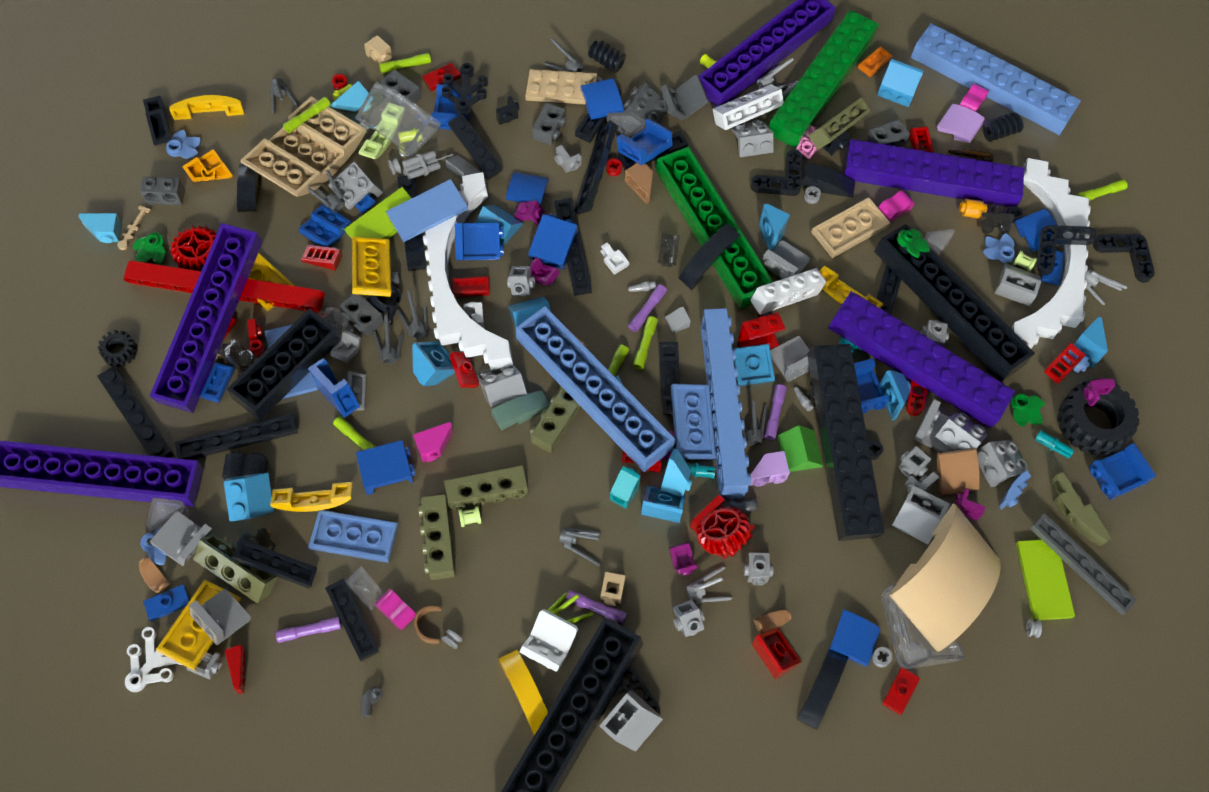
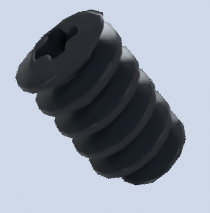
(606, 56)
(1002, 126)

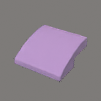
(961, 123)

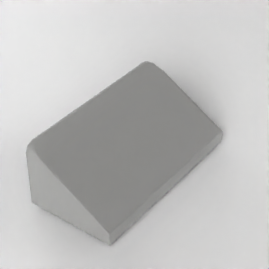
(460, 166)
(358, 386)

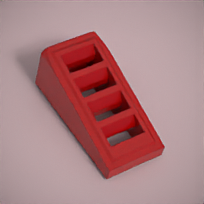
(924, 132)
(325, 263)
(1053, 375)
(236, 663)

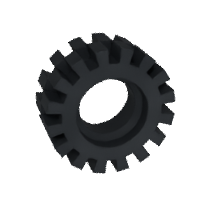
(112, 340)

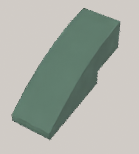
(520, 409)

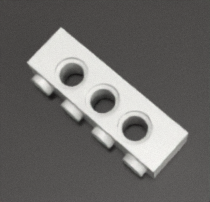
(748, 106)
(787, 291)

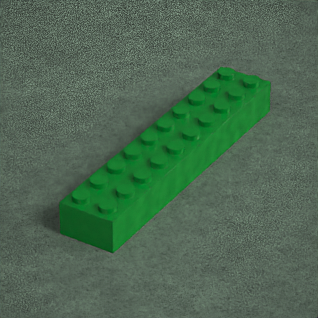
(823, 78)
(707, 214)

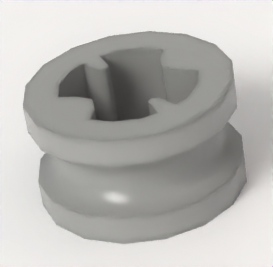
(394, 166)
(811, 199)
(1033, 628)
(452, 639)
(876, 653)

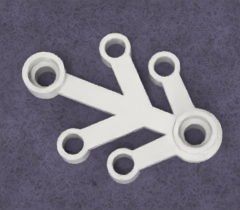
(153, 660)

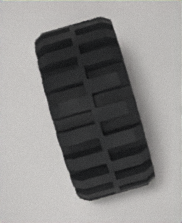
(1090, 437)

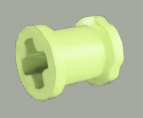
(1024, 261)
(469, 516)

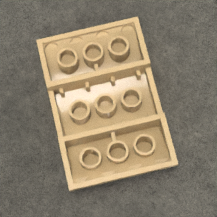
(304, 155)
(949, 581)

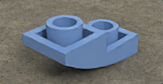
(1014, 491)

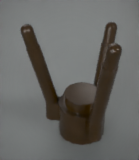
(983, 156)

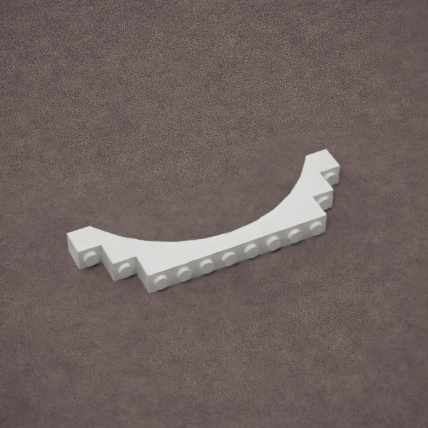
(1068, 302)
(451, 320)

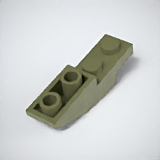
(1082, 518)

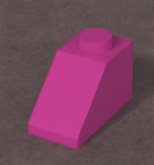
(433, 441)

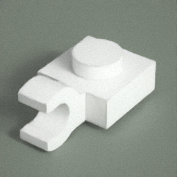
(614, 260)

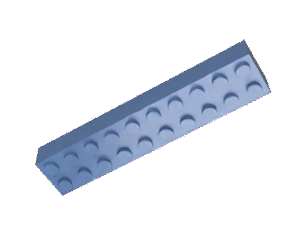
(1005, 82)
(595, 389)
(725, 407)

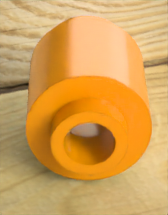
(972, 208)

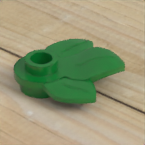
(913, 242)
(149, 251)
(1029, 411)

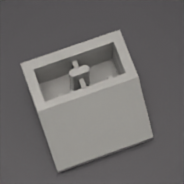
(1018, 285)
(501, 385)
(920, 514)
(631, 721)

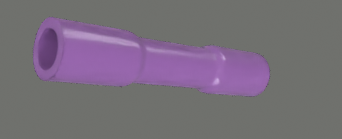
(641, 317)
(778, 400)
(607, 611)
(320, 627)

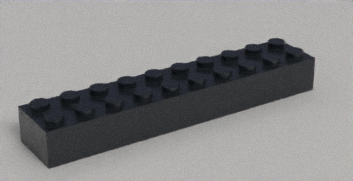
(957, 306)
(845, 442)
(576, 710)

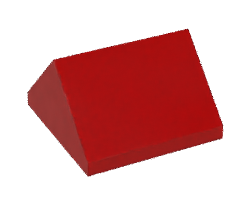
(776, 652)

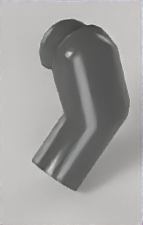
(747, 507)
(369, 699)

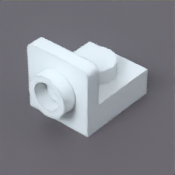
(475, 310)

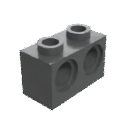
(402, 85)
(549, 124)
(891, 134)
(162, 190)
(364, 312)

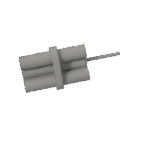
(421, 164)

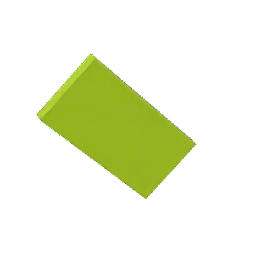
(376, 221)
(1044, 581)

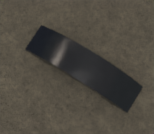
(707, 255)
(668, 373)
(823, 689)

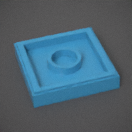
(754, 365)

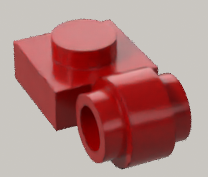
(255, 333)

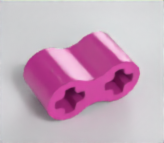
(974, 97)
(896, 206)
(395, 609)

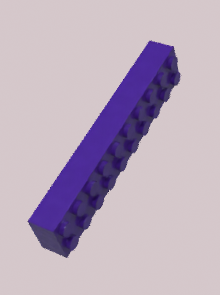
(765, 49)
(934, 173)
(206, 318)
(921, 360)
(98, 473)

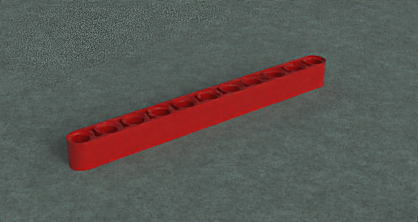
(185, 281)

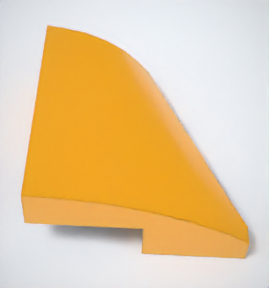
(207, 168)

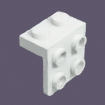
(549, 640)

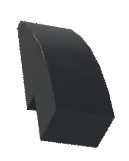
(157, 120)
(828, 180)
(247, 189)

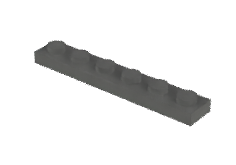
(1083, 564)

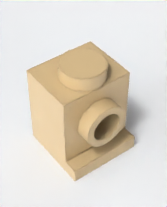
(378, 50)
(614, 582)

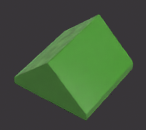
(800, 448)

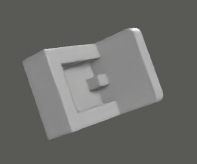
(567, 163)
(347, 347)
(208, 666)

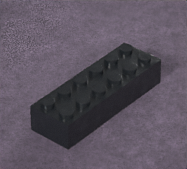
(284, 364)

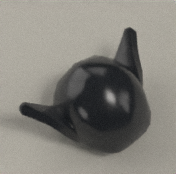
(387, 304)

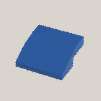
(602, 98)
(526, 188)
(324, 226)
(1031, 227)
(855, 637)

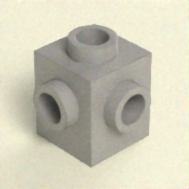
(521, 280)
(936, 332)
(914, 463)
(758, 568)
(688, 618)

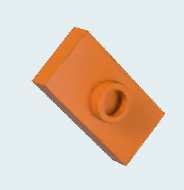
(875, 61)

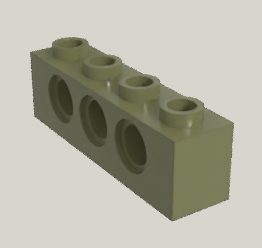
(839, 123)
(548, 439)
(494, 480)
(216, 556)
(443, 567)

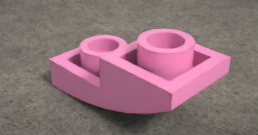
(806, 146)

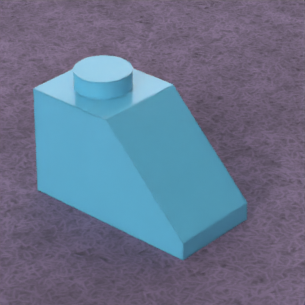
(351, 99)
(103, 226)
(677, 475)

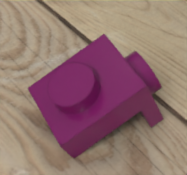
(529, 211)
(543, 274)
(1097, 387)
(968, 508)
(682, 559)

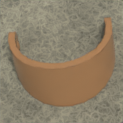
(152, 575)
(419, 615)
(772, 620)

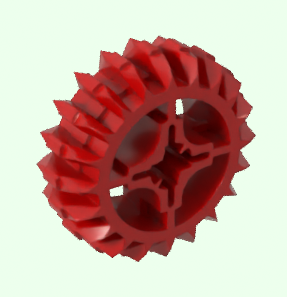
(185, 248)
(736, 532)

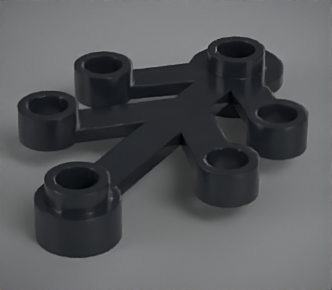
(464, 105)

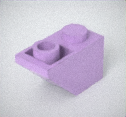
(771, 468)

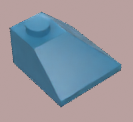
(431, 363)
(897, 389)

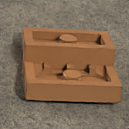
(958, 471)

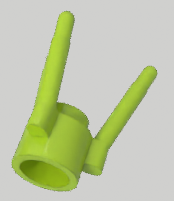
(552, 609)

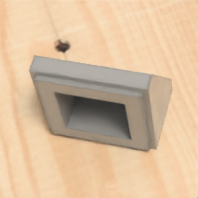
(678, 320)

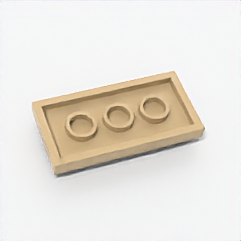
(557, 86)
(850, 227)

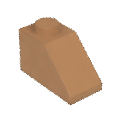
(640, 180)

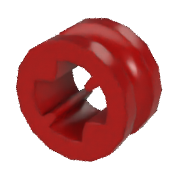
(339, 78)
(617, 164)

